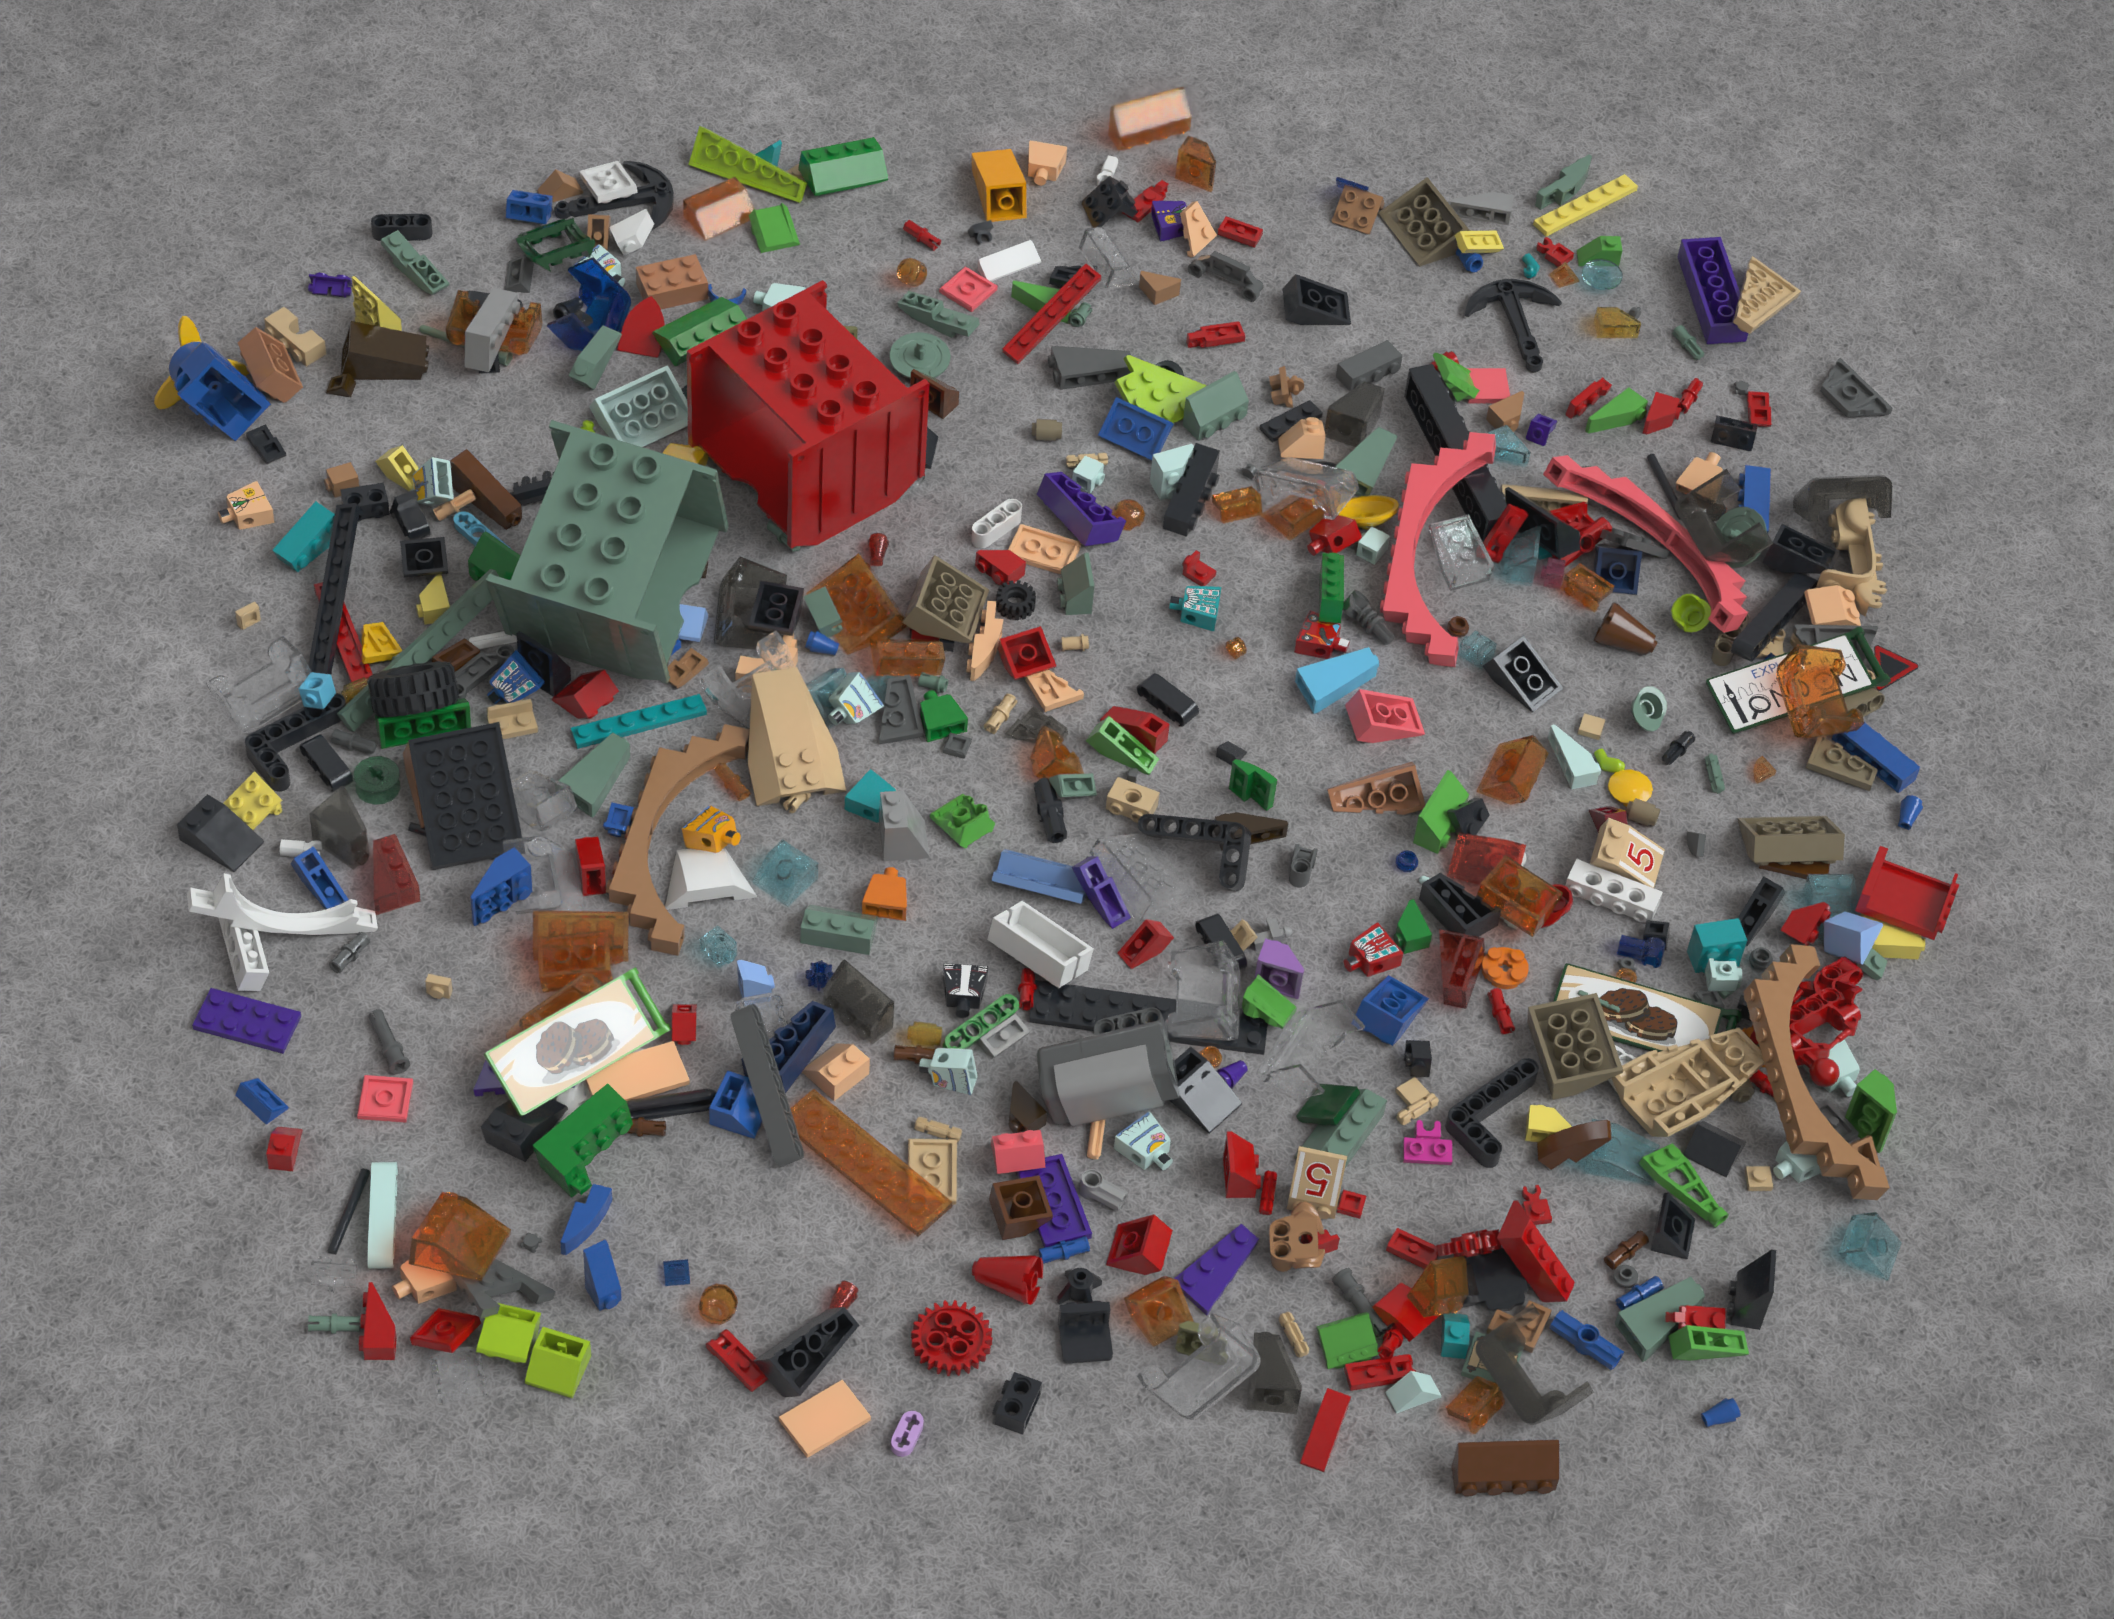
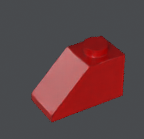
(1661, 413)
(1145, 943)
(684, 1023)
(283, 1148)

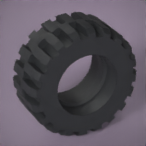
(413, 689)

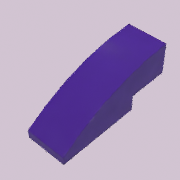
(1101, 891)

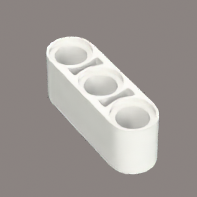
(996, 523)

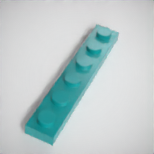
(639, 720)

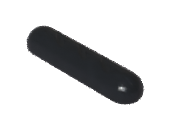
(671, 1104)

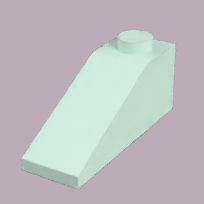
(1574, 760)

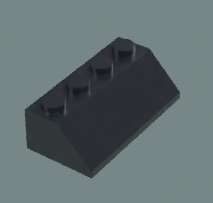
(1555, 535)

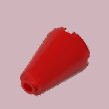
(1010, 1275)

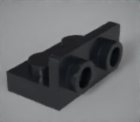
(1734, 433)

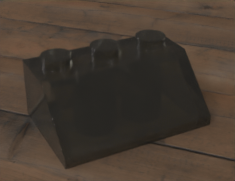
(859, 1003)

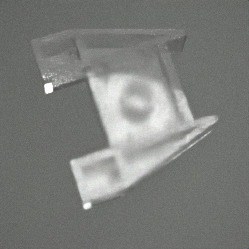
(736, 696)

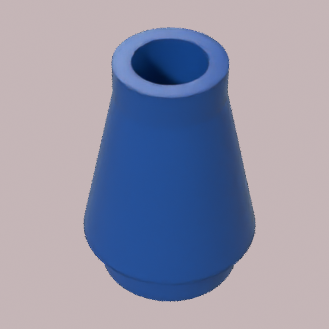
(1471, 261)
(821, 644)
(1909, 811)
(1721, 1413)

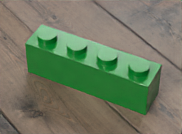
(1331, 588)

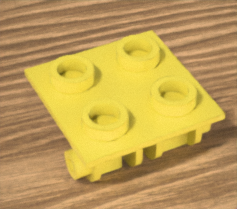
(254, 801)

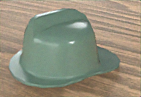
(1649, 708)

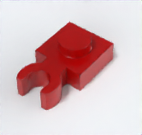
(1556, 253)
(1536, 1208)

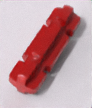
(1268, 1192)

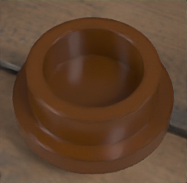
(1458, 626)

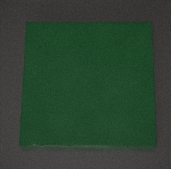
(1329, 1106)

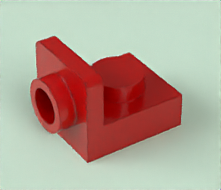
(1197, 570)

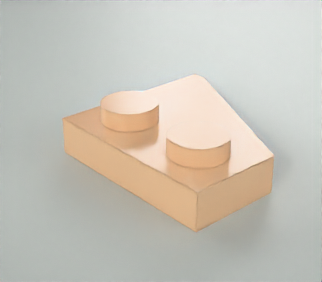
(1196, 228)
(1052, 690)

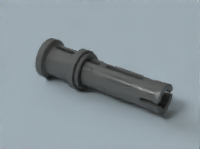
(392, 1049)
(1354, 1293)

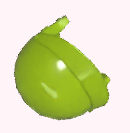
(1690, 613)

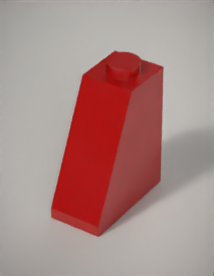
(590, 866)

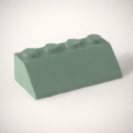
(1352, 1128)

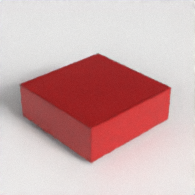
(1351, 1204)

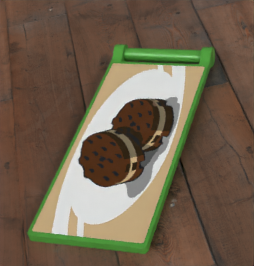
(575, 1043)

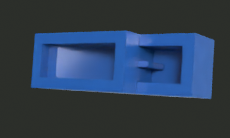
(586, 1218)

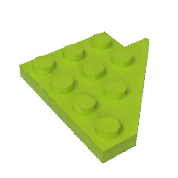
(1156, 389)

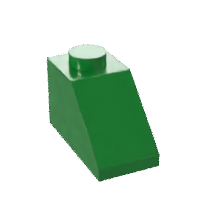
(1412, 931)

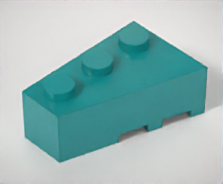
(306, 538)

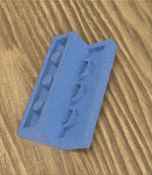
(1038, 876)

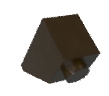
(1025, 1111)

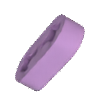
(912, 1435)

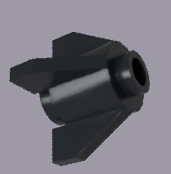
(1079, 1285)

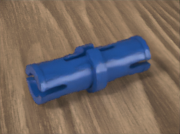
(1064, 1250)
(1639, 1293)

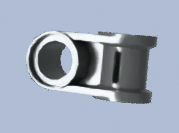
(1302, 865)

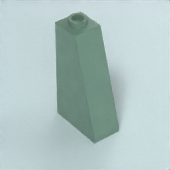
(1368, 459)
(597, 773)
(1645, 1323)

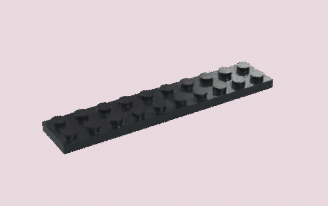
(1084, 1006)

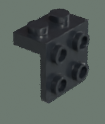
(1107, 201)
(1085, 1332)

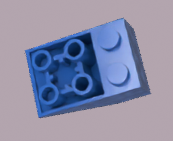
(501, 886)

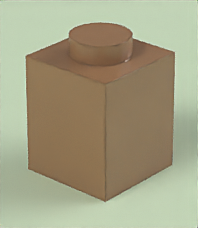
(340, 478)

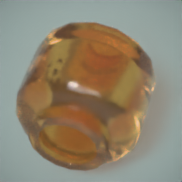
(911, 272)

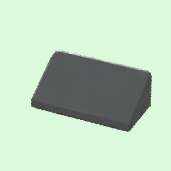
(519, 275)

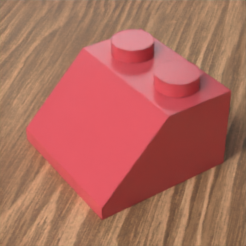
(1018, 1151)

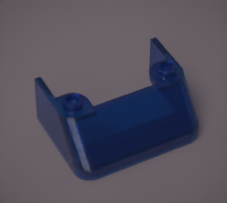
(605, 302)

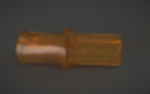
(732, 781)

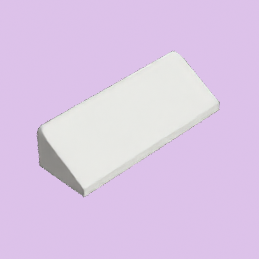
(1008, 261)

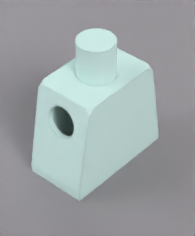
(775, 294)
(1848, 1068)
(1797, 1165)

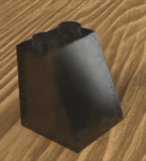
(1354, 414)
(340, 829)
(1275, 1382)

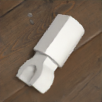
(1108, 168)
(294, 848)

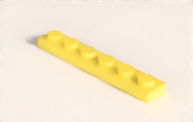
(1585, 205)

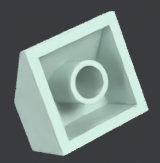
(1168, 469)

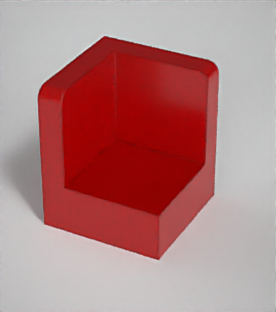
(1325, 1241)

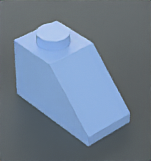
(753, 979)

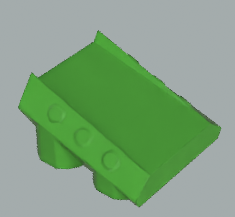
(773, 228)
(1456, 378)
(963, 820)
(1267, 1003)
(1348, 1341)

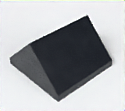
(1714, 1148)
(1673, 1229)

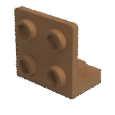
(1357, 209)

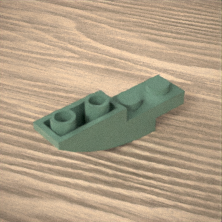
(1569, 183)
(413, 265)
(933, 314)

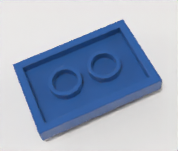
(1135, 429)

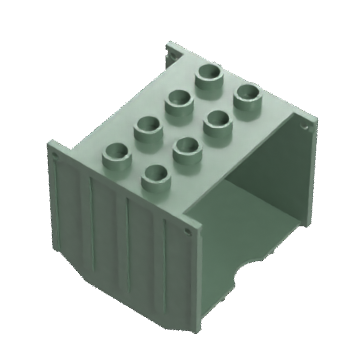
(612, 554)

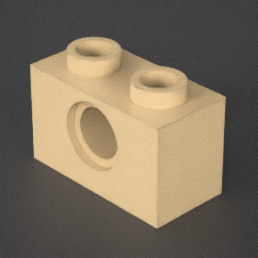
(1131, 799)

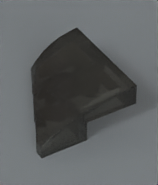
(1023, 731)

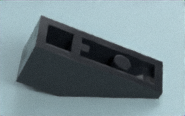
(1760, 907)

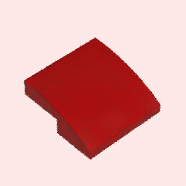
(1398, 1309)

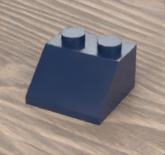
(1619, 567)

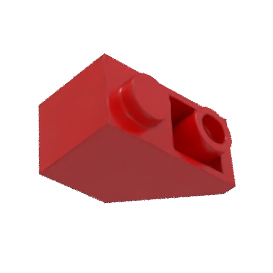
(1000, 565)
(1805, 922)

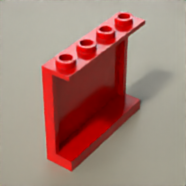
(1906, 897)

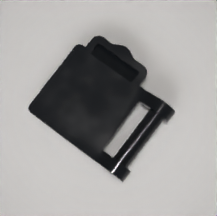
(1497, 1281)

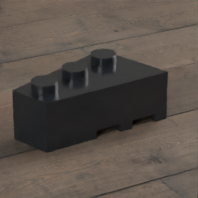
(1457, 908)

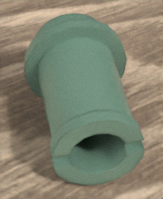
(1079, 317)
(933, 682)

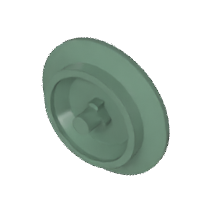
(920, 352)
(1736, 522)

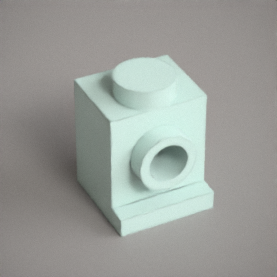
(1722, 975)

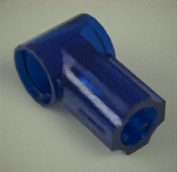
(1648, 951)

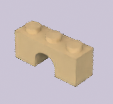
(303, 347)

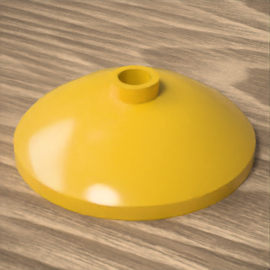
(1370, 510)

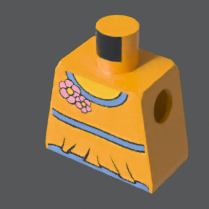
(711, 831)

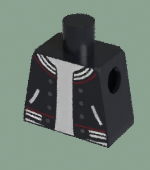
(964, 987)

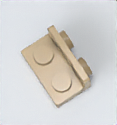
(514, 718)

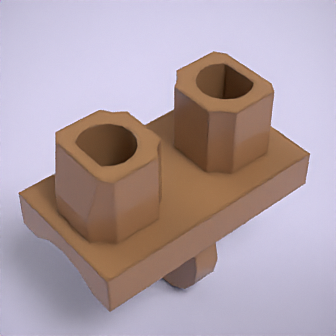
(1287, 387)

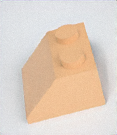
(1303, 440)
(1832, 606)
(838, 1069)

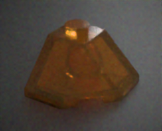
(1053, 757)

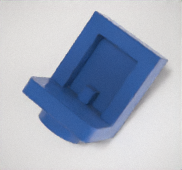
(618, 819)

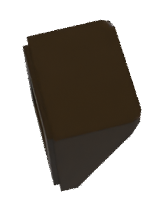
(341, 385)

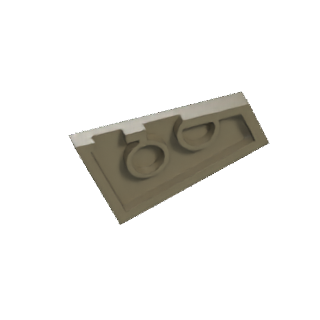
(1836, 763)

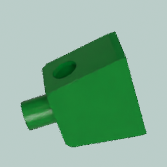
(941, 716)

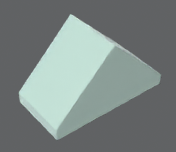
(1412, 1391)

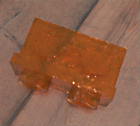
(1238, 504)
(1586, 587)
(1477, 1403)

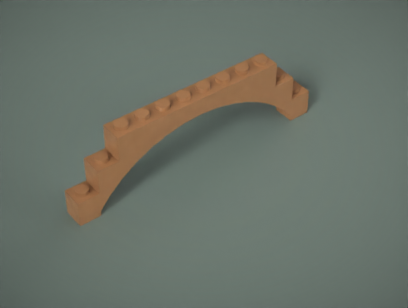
(668, 777)
(1803, 1122)

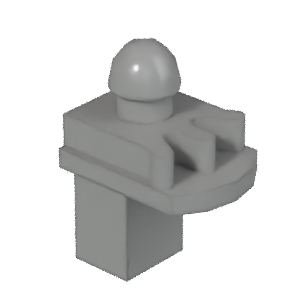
(1273, 934)

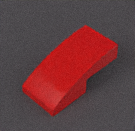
(1758, 408)

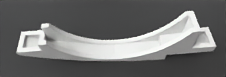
(229, 904)

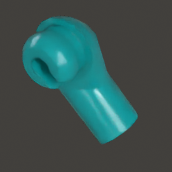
(1532, 266)

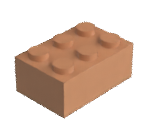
(673, 281)
(269, 365)

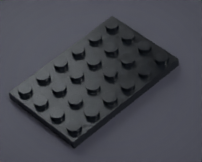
(465, 794)

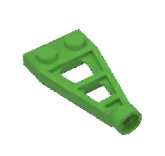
(1670, 1159)

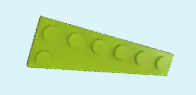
(729, 160)

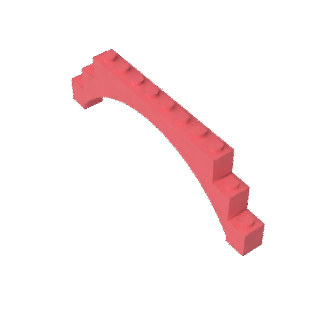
(1424, 490)
(1621, 495)

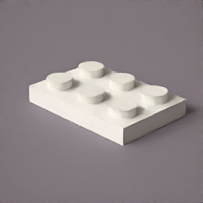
(608, 182)

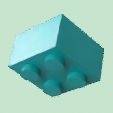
(1716, 940)

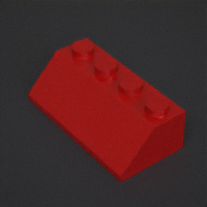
(1534, 1256)

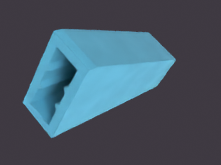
(1335, 677)

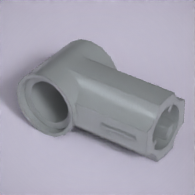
(1102, 1190)

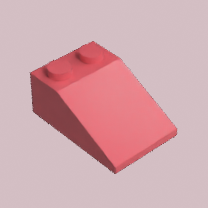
(1383, 717)

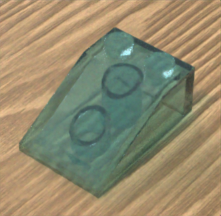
(1834, 889)
(1621, 1157)

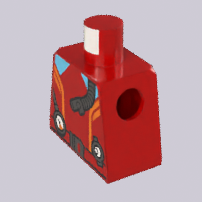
(1319, 638)

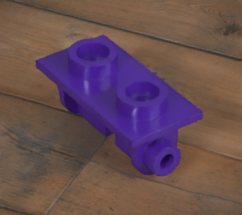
(340, 284)

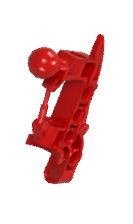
(1827, 1000)

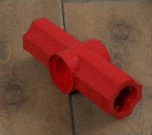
(1591, 537)

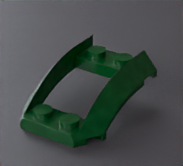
(580, 243)

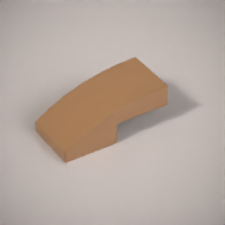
(686, 668)

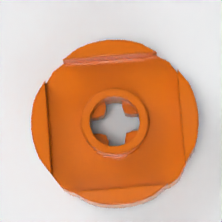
(1505, 956)

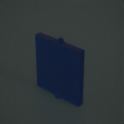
(1342, 182)

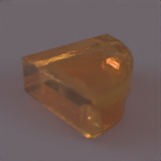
(1763, 770)

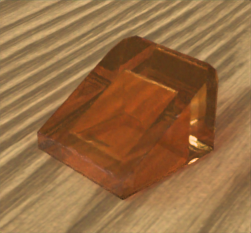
(1564, 276)

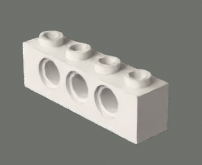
(1613, 891)
(245, 956)

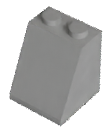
(901, 828)

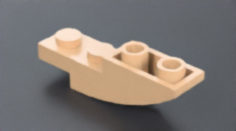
(986, 643)

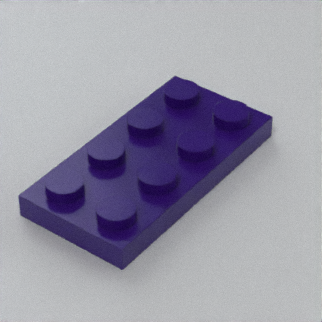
(246, 1020)
(1068, 1214)

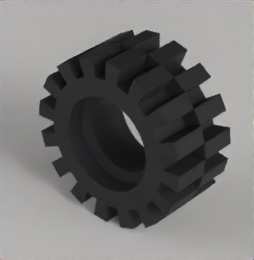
(1015, 609)

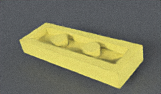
(1478, 241)

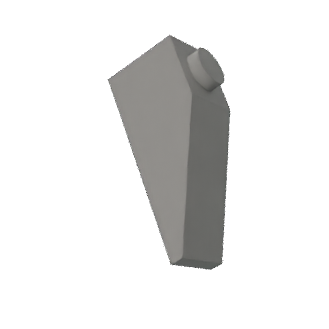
(1486, 207)

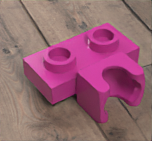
(1427, 1146)

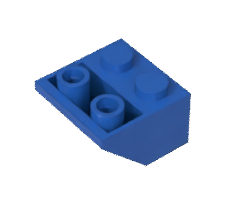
(735, 1106)

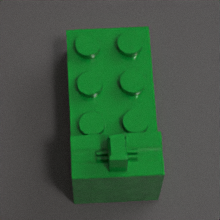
(581, 1137)

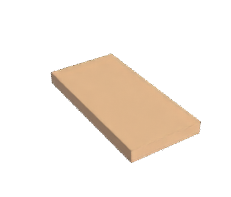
(643, 1073)

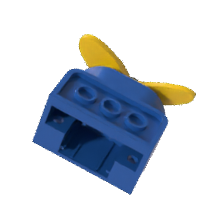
(210, 385)

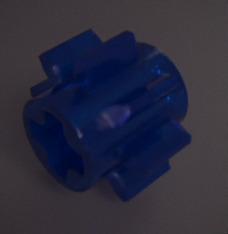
(819, 974)

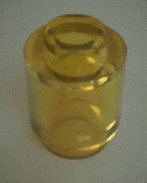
(352, 689)
(924, 1034)

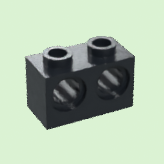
(370, 498)
(1021, 1404)

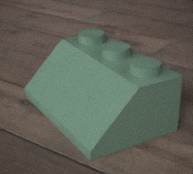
(1215, 406)
(838, 929)

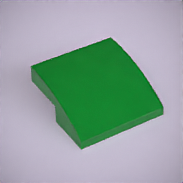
(1252, 782)

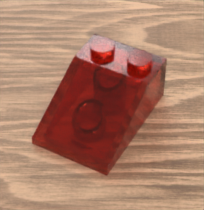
(1478, 855)

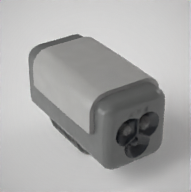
(1109, 1074)

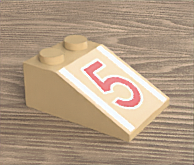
(1627, 853)
(1317, 1180)

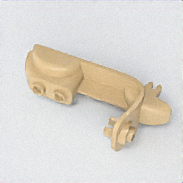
(1853, 532)

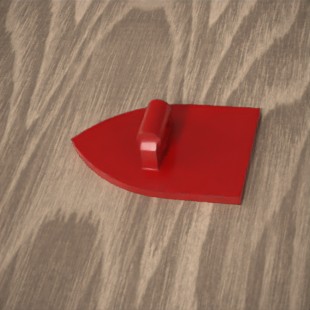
(638, 329)

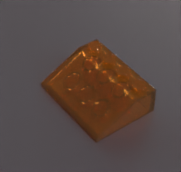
(862, 605)
(458, 1238)

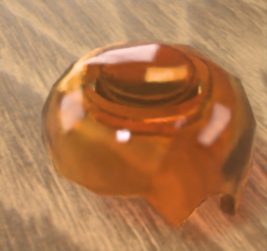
(1130, 511)
(717, 1297)

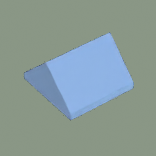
(694, 622)
(1850, 936)

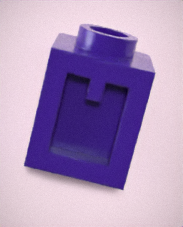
(1540, 428)

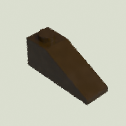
(1261, 828)

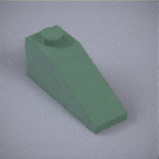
(594, 358)

